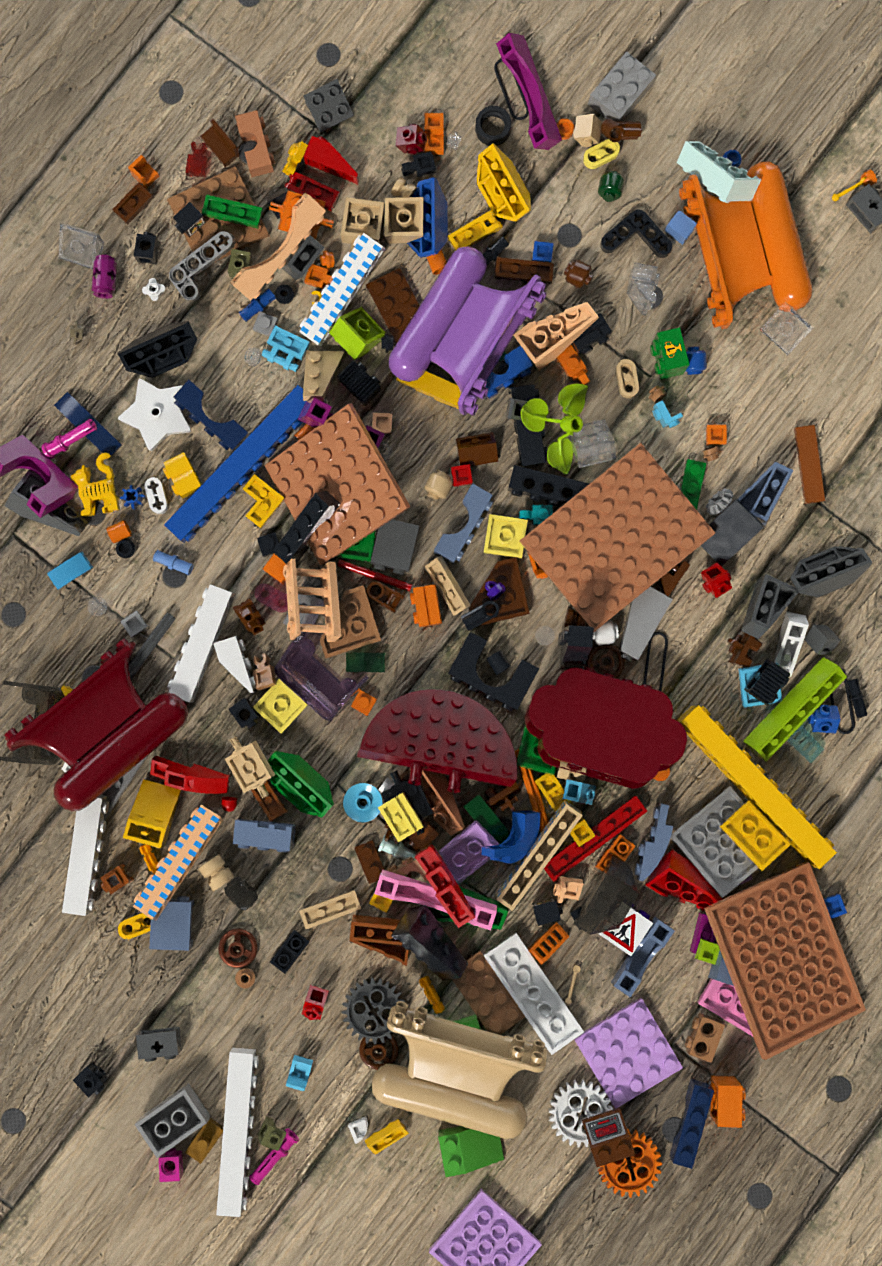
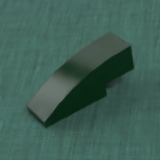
(487, 818)

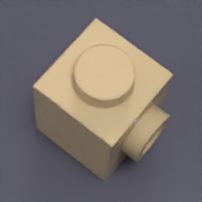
(587, 130)

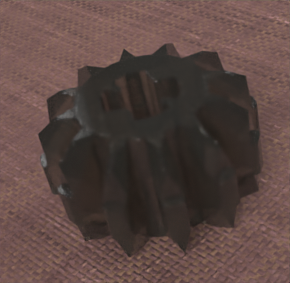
(241, 893)

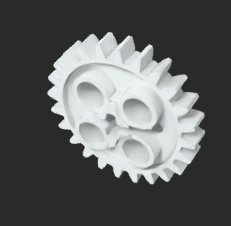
(563, 1108)

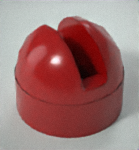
(229, 803)

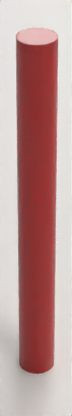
(374, 575)

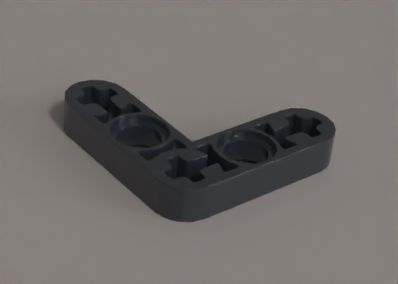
(635, 227)

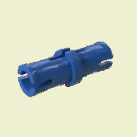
(257, 305)

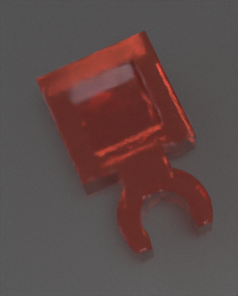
(197, 163)

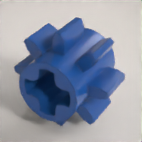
(126, 497)

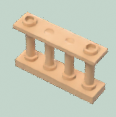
(328, 592)

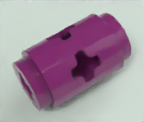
(105, 267)

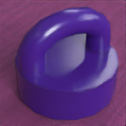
(496, 591)

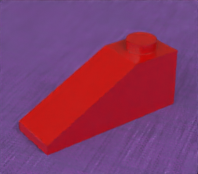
(325, 157)

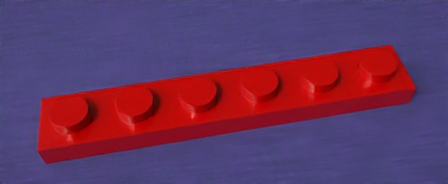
(603, 831)

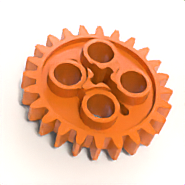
(645, 1158)

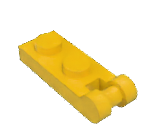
(475, 231)

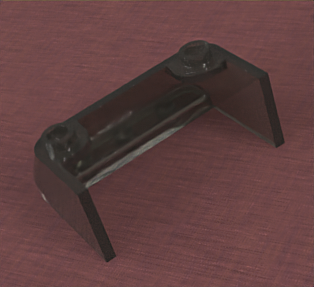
(44, 698)

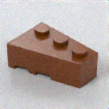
(376, 934)

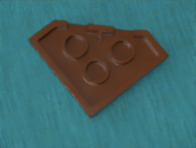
(512, 601)

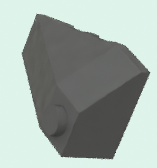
(63, 518)

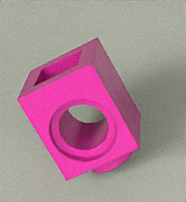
(169, 1174)

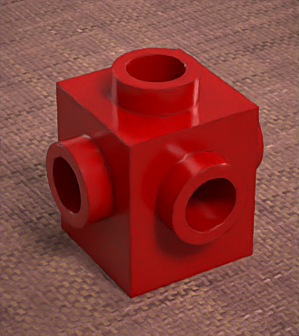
(716, 580)

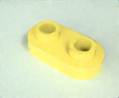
(600, 154)

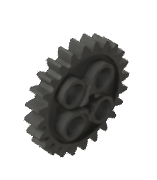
(358, 1019)

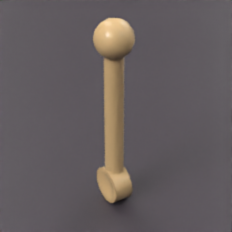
(576, 969)

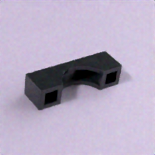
(316, 512)

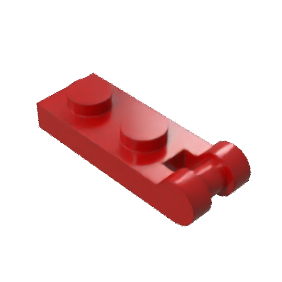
(314, 189)

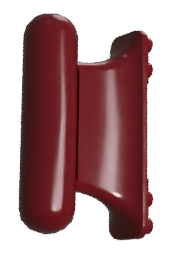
(101, 729)

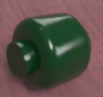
(611, 186)

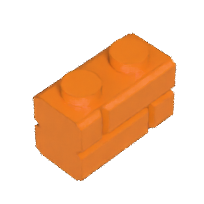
(426, 605)

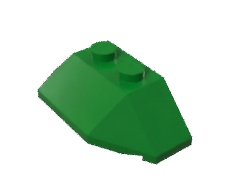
(300, 784)

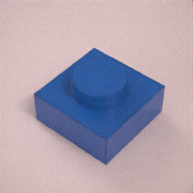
(542, 251)
(835, 905)

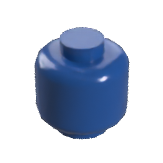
(697, 361)

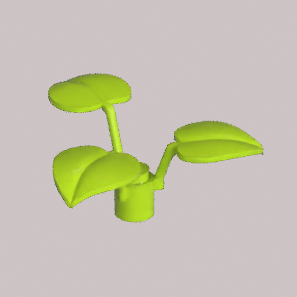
(534, 417)

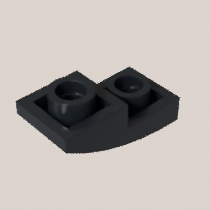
(289, 951)

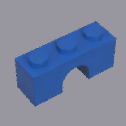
(518, 366)

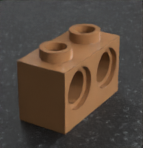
(710, 1038)

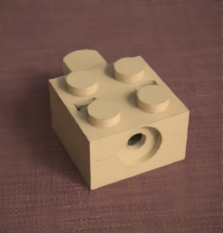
(363, 217)

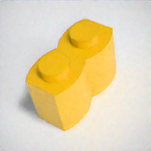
(182, 474)

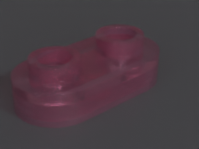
(272, 599)

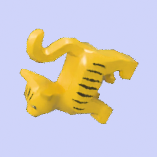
(97, 491)

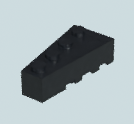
(529, 443)

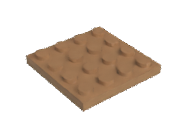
(226, 186)

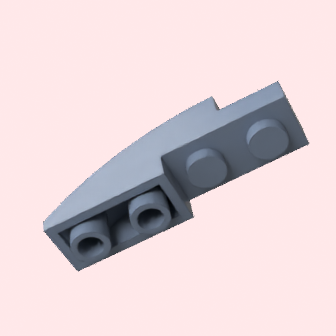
(653, 851)

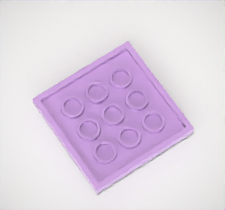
(628, 1053)
(485, 1237)

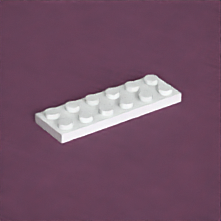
(533, 993)

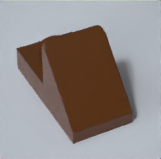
(669, 582)

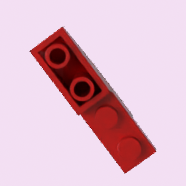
(191, 779)

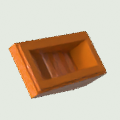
(532, 948)

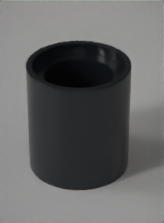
(498, 662)

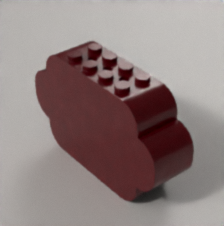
(607, 726)

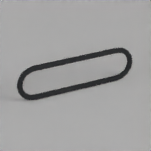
(505, 95)
(664, 659)
(850, 708)

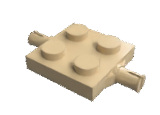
(249, 766)

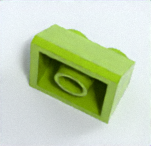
(357, 332)

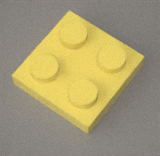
(504, 536)
(280, 706)

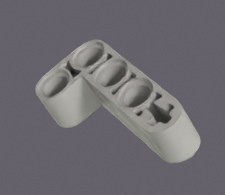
(204, 262)

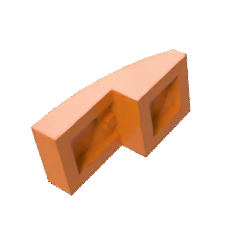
(435, 133)

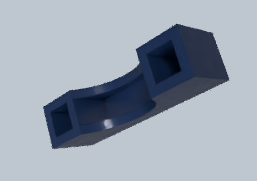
(190, 398)
(696, 1110)

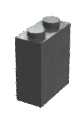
(395, 546)

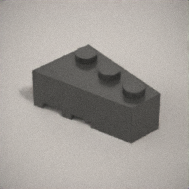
(767, 604)

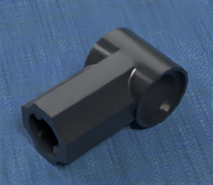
(478, 616)

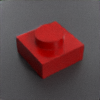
(461, 475)

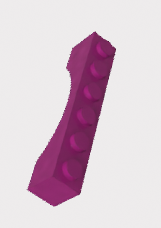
(518, 59)

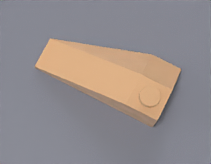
(551, 336)

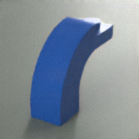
(521, 838)

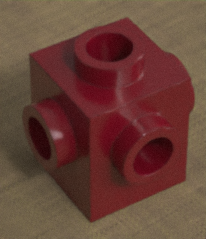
(410, 139)

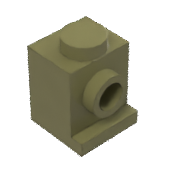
(241, 257)

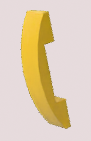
(554, 794)

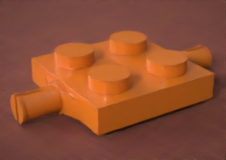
(286, 213)

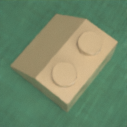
(403, 219)

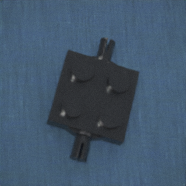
(414, 794)

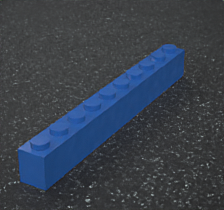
(237, 467)

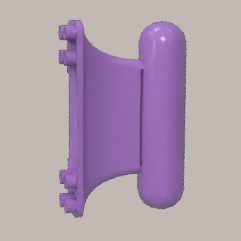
(464, 326)

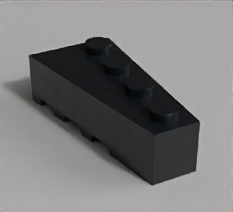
(575, 646)
(430, 943)

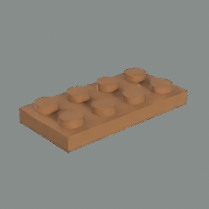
(488, 995)

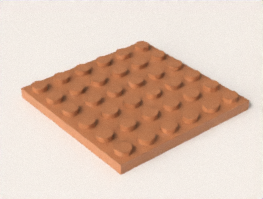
(350, 467)

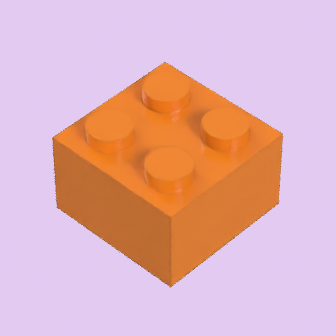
(727, 1101)

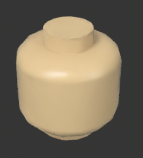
(438, 485)

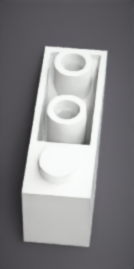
(232, 658)

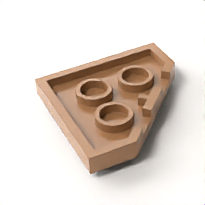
(357, 624)

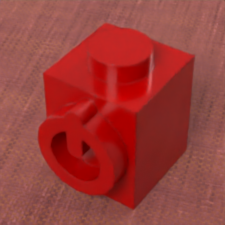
(315, 1003)

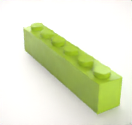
(795, 709)

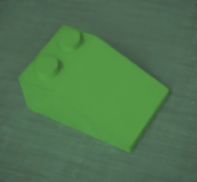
(468, 1150)

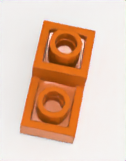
(619, 848)

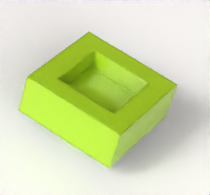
(707, 951)

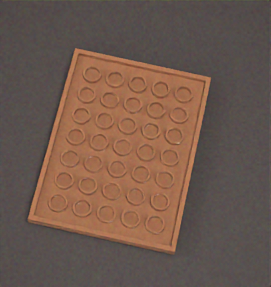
(617, 537)
(785, 960)

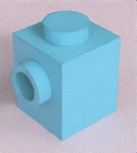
(579, 792)

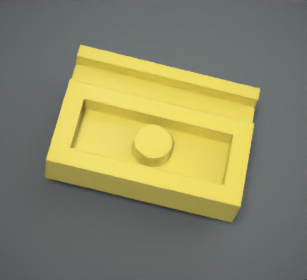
(400, 817)

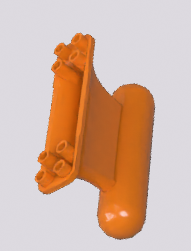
(749, 244)

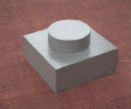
(265, 324)
(134, 624)

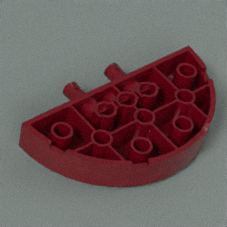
(441, 735)

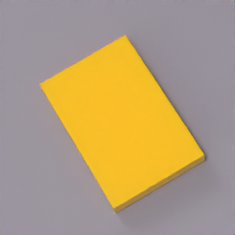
(755, 835)

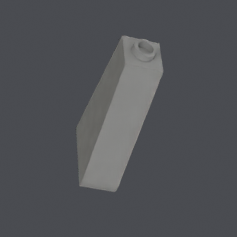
(641, 622)

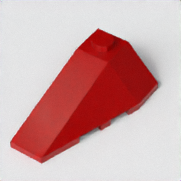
(682, 880)

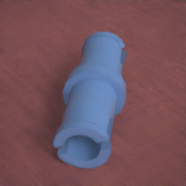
(173, 562)

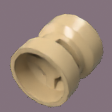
(403, 189)

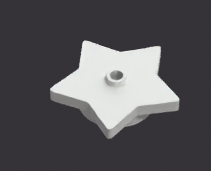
(155, 427)

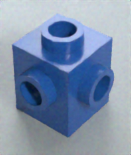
(825, 719)

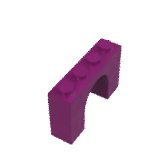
(317, 412)
(57, 487)

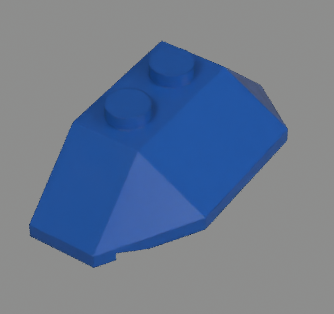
(435, 219)

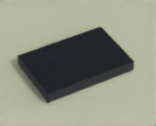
(732, 531)

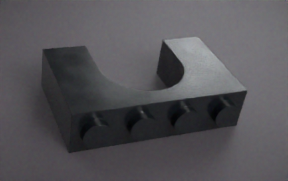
(509, 694)

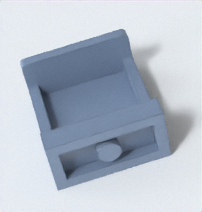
(173, 926)

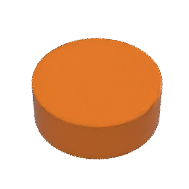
(565, 128)

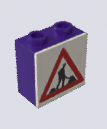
(630, 932)

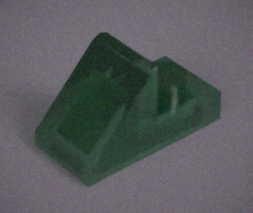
(365, 662)

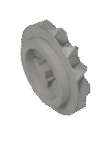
(719, 501)

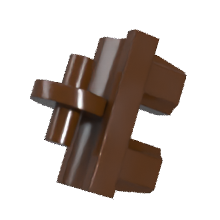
(250, 616)
(740, 647)
(504, 798)

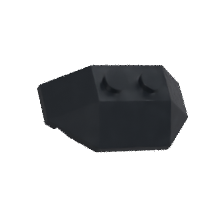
(159, 350)

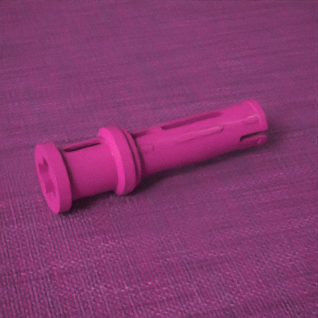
(62, 442)
(274, 1156)

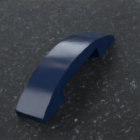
(78, 415)

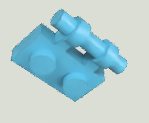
(287, 343)

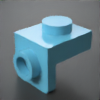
(661, 414)
(299, 1073)

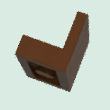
(220, 144)
(477, 449)

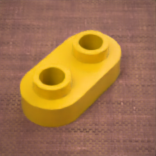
(138, 926)

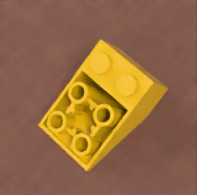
(152, 814)

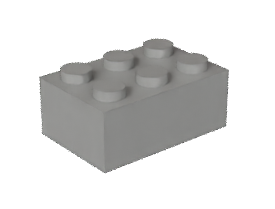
(622, 88)
(172, 1120)

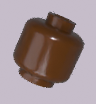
(578, 273)

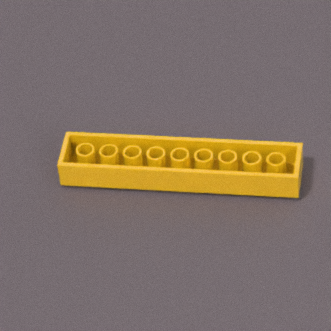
(756, 787)

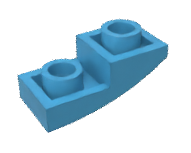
(69, 570)

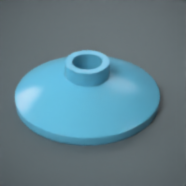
(352, 802)

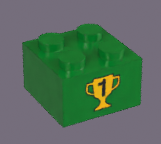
(669, 353)

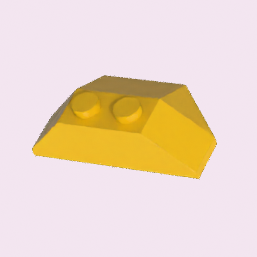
(502, 185)

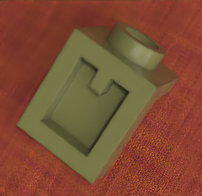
(270, 1135)

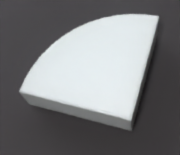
(358, 1129)

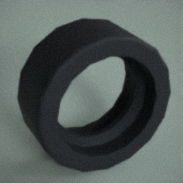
(494, 111)

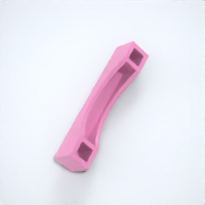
(411, 890)

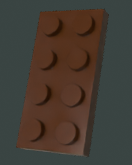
(394, 301)

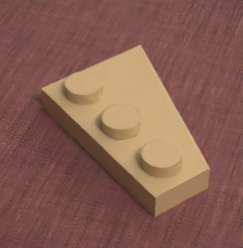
(319, 372)

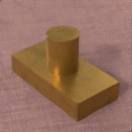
(204, 1140)

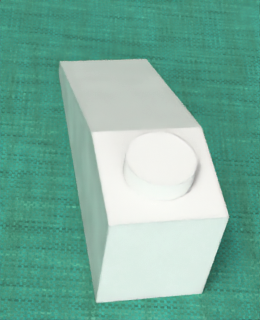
(790, 640)

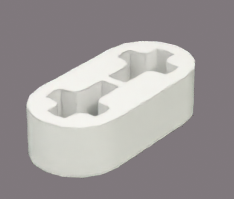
(161, 495)

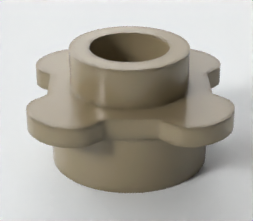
(76, 331)

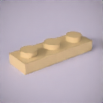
(447, 585)
(330, 909)

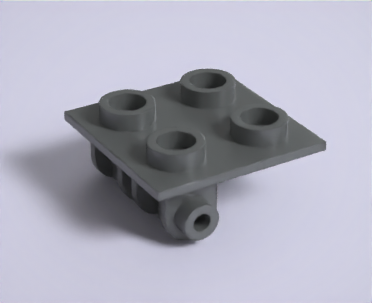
(328, 105)

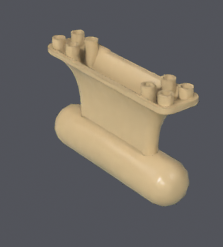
(457, 1072)

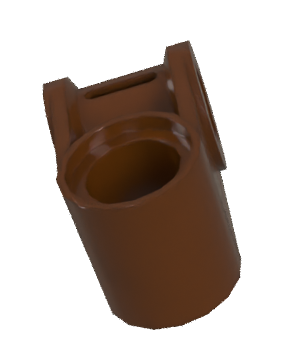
(386, 596)

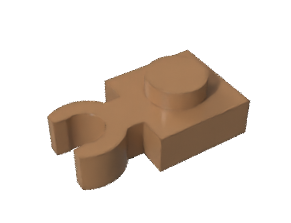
(264, 675)

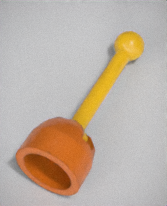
(866, 178)

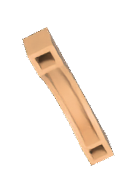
(304, 216)

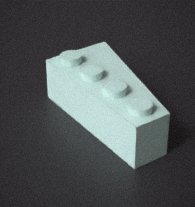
(717, 173)

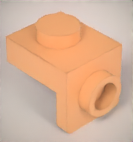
(567, 888)

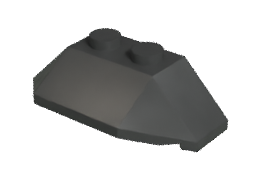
(830, 570)

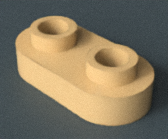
(627, 379)

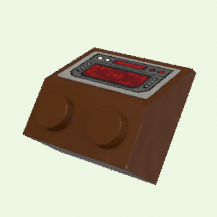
(608, 1137)

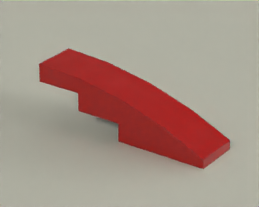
(445, 885)

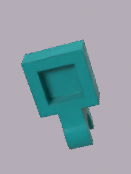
(537, 515)

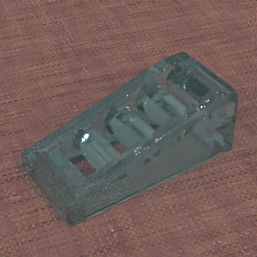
(794, 743)

